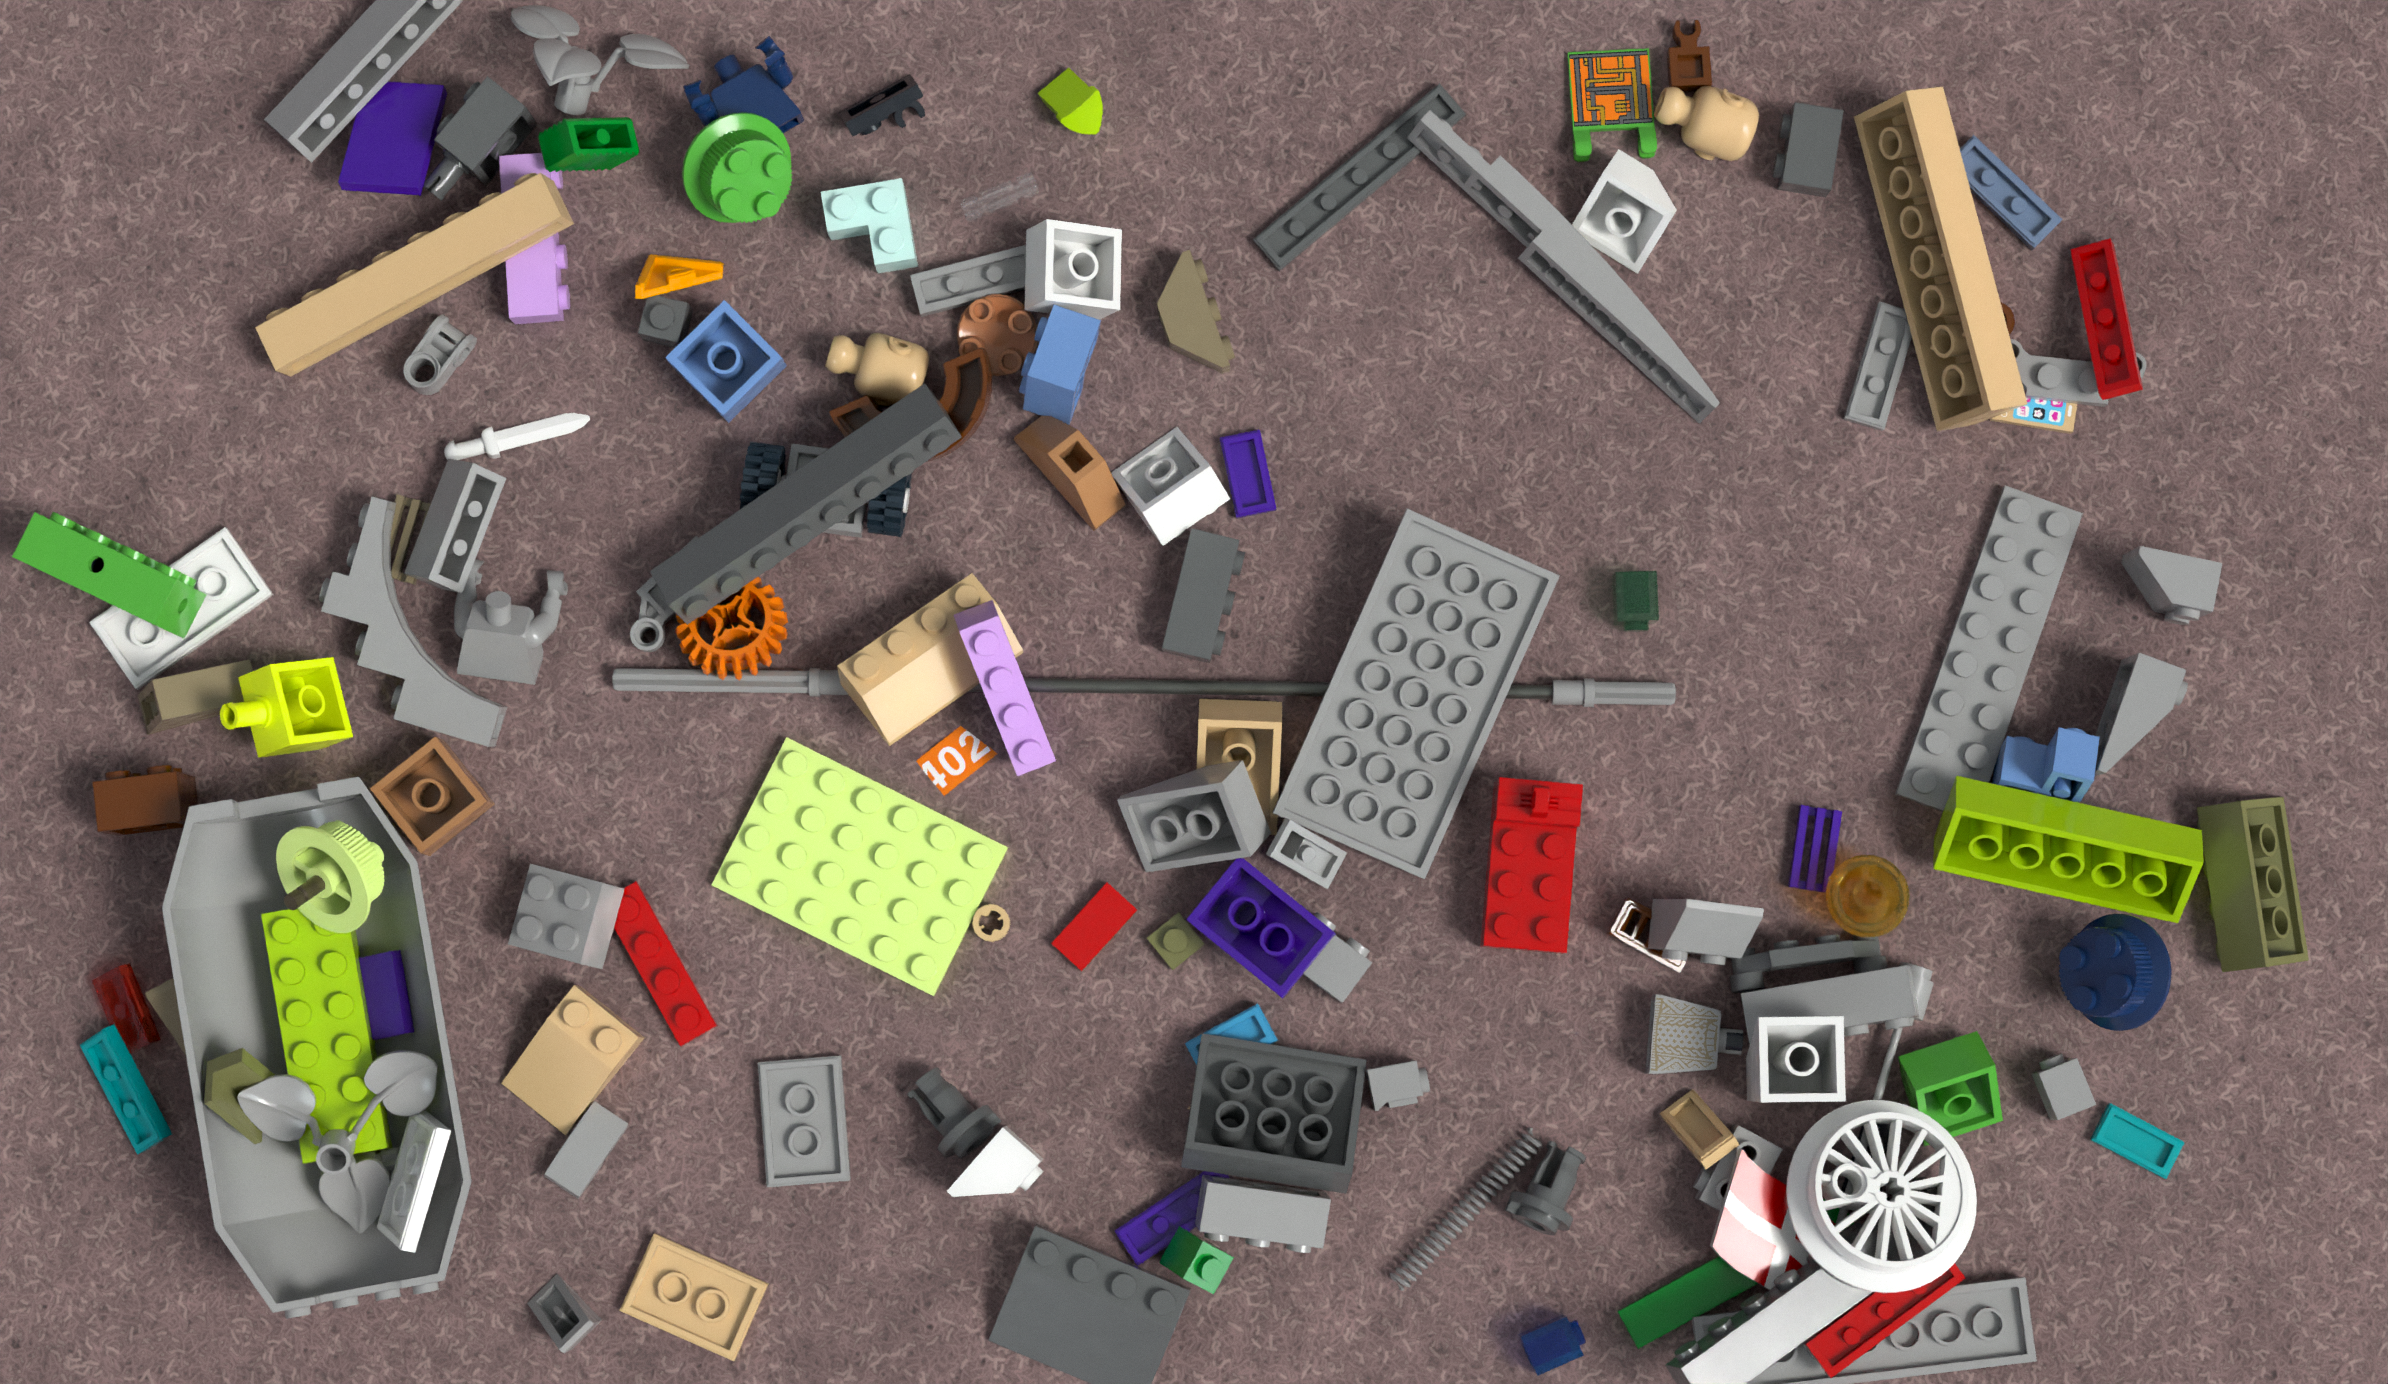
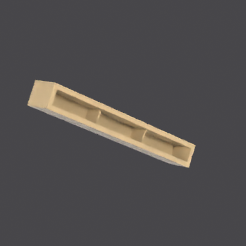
(414, 274)

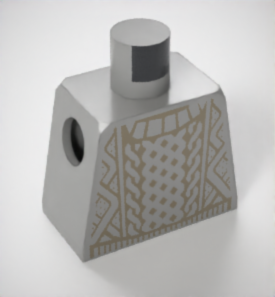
(1686, 1037)

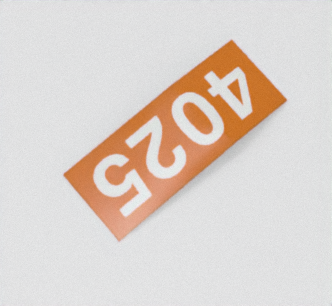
(955, 759)

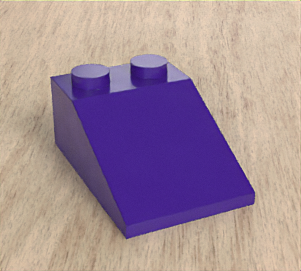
(1261, 926)

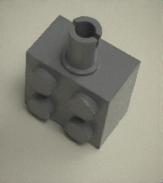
(475, 137)

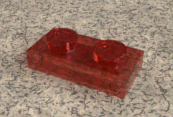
(126, 1007)

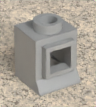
(1397, 1084)

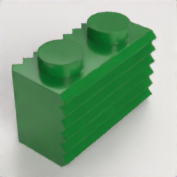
(588, 144)

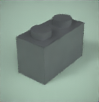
(1809, 149)

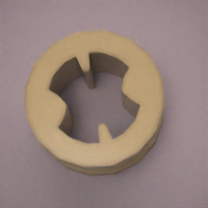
(986, 911)

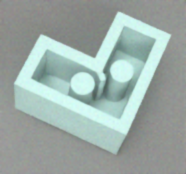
(878, 211)

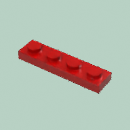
(2106, 319)
(661, 967)
(1873, 1321)

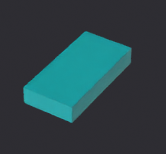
(2137, 1141)

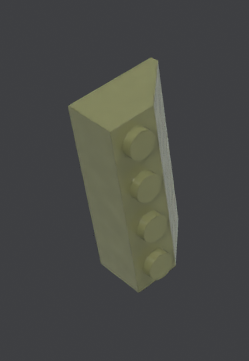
(2252, 884)

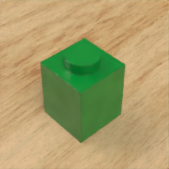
(1196, 1260)

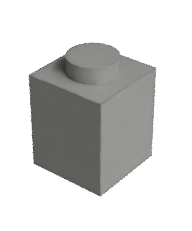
(2062, 1087)

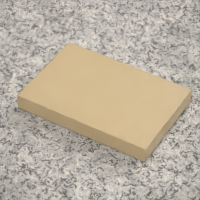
(694, 1297)

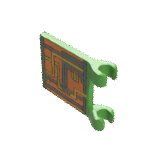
(1611, 94)

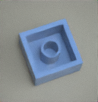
(726, 361)

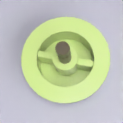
(330, 874)

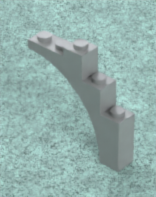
(389, 645)

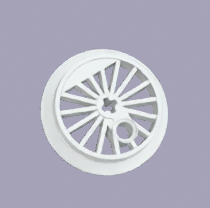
(1953, 1203)

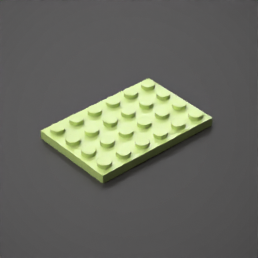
(860, 866)

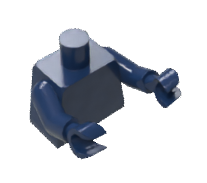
(749, 91)

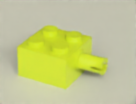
(291, 707)

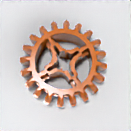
(756, 642)

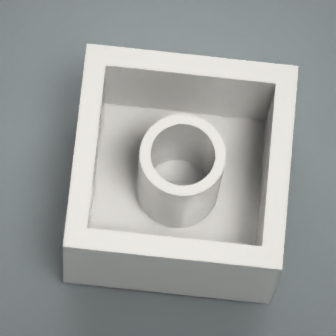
(1073, 268)

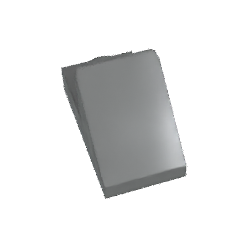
(1306, 853)

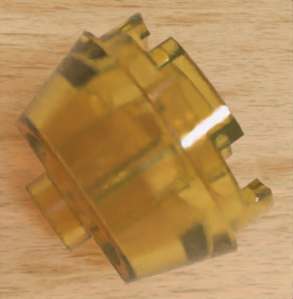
(1867, 896)

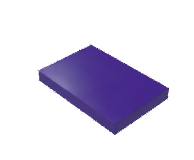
(393, 139)

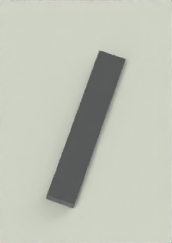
(1352, 182)

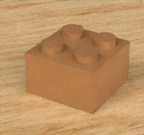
(432, 796)

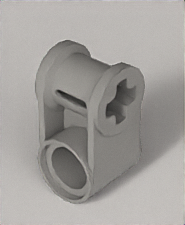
(439, 353)

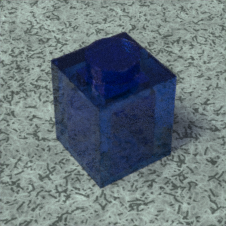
(1552, 1344)

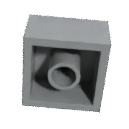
(566, 916)

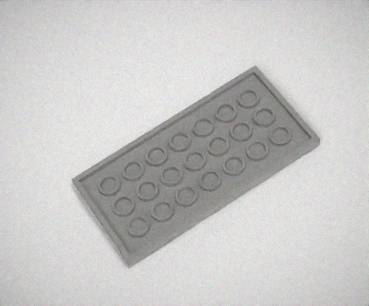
(1415, 693)

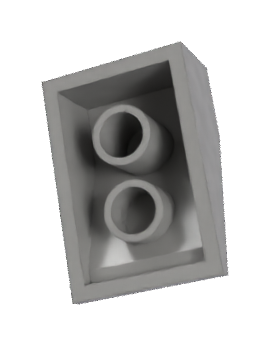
(2138, 701)
(1196, 818)

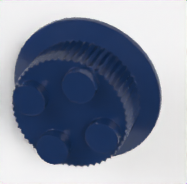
(2116, 972)

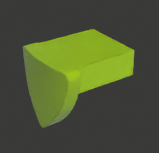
(1074, 103)

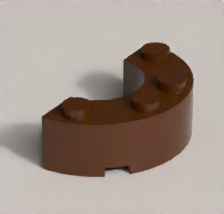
(964, 399)

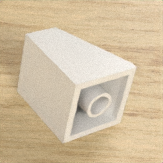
(1796, 1060)

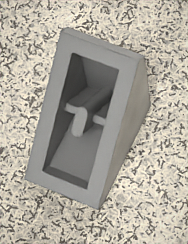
(563, 1314)

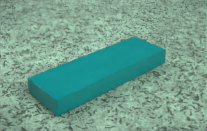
(125, 1089)

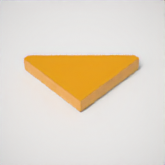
(670, 273)

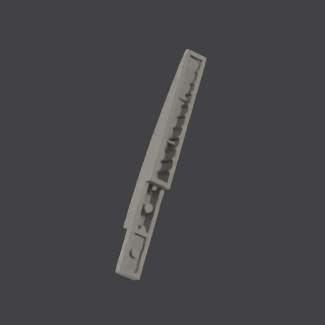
(1567, 263)

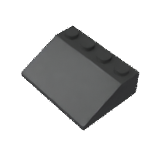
(1274, 1113)
(1088, 1312)

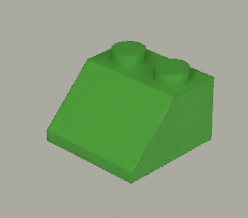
(1953, 1084)

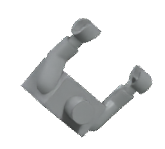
(504, 638)

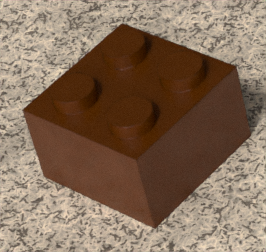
(143, 803)

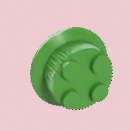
(738, 169)

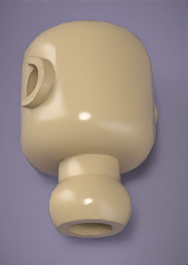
(1711, 120)
(882, 367)

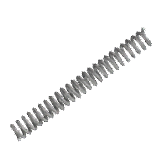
(1462, 1221)

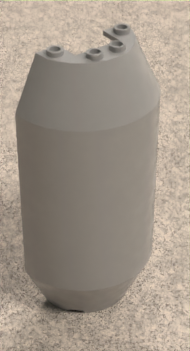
(262, 1193)

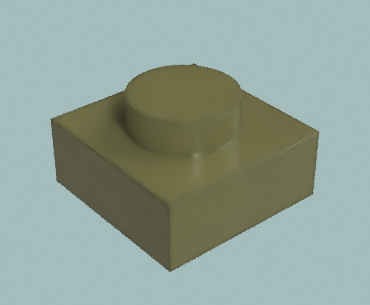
(1175, 941)

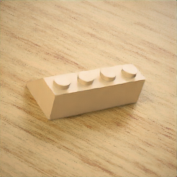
(917, 664)

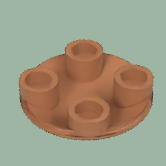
(1001, 328)

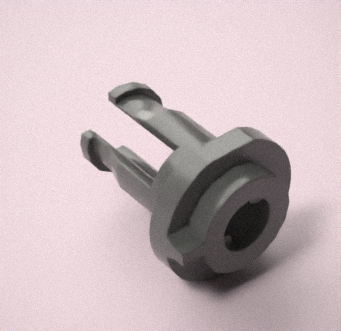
(953, 1115)
(1548, 1192)

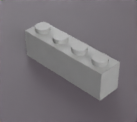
(1861, 998)

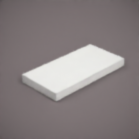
(231, 591)

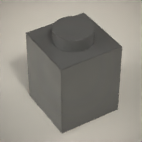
(665, 321)

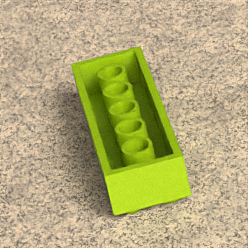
(2068, 849)
(325, 1025)

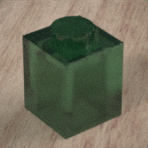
(1635, 600)

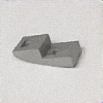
(586, 1150)

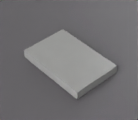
(804, 1121)

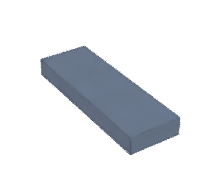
(2007, 194)

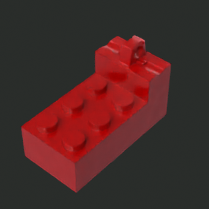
(1530, 865)

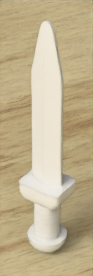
(509, 438)

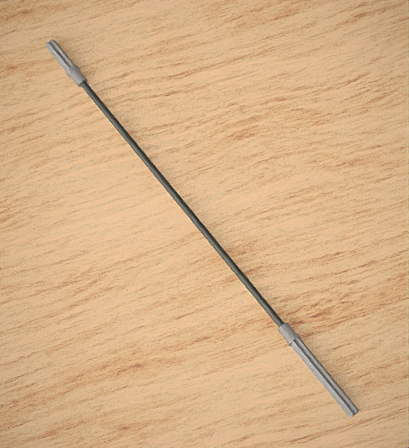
(827, 682)

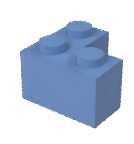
(1058, 368)
(2057, 770)

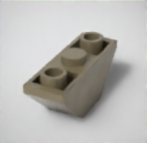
(1191, 317)

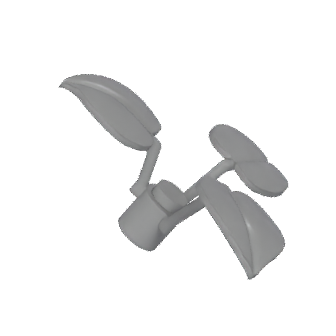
(575, 66)
(350, 1188)

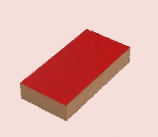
(1094, 926)

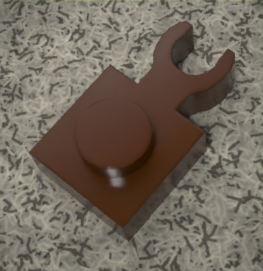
(1687, 64)

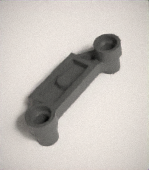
(1829, 949)

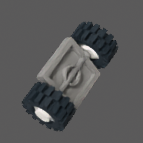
(766, 469)

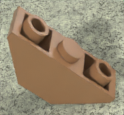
(1072, 468)

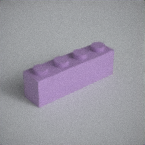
(534, 274)
(1004, 687)

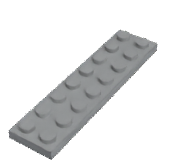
(1990, 646)
(1961, 1330)

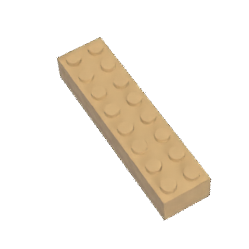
(1940, 259)

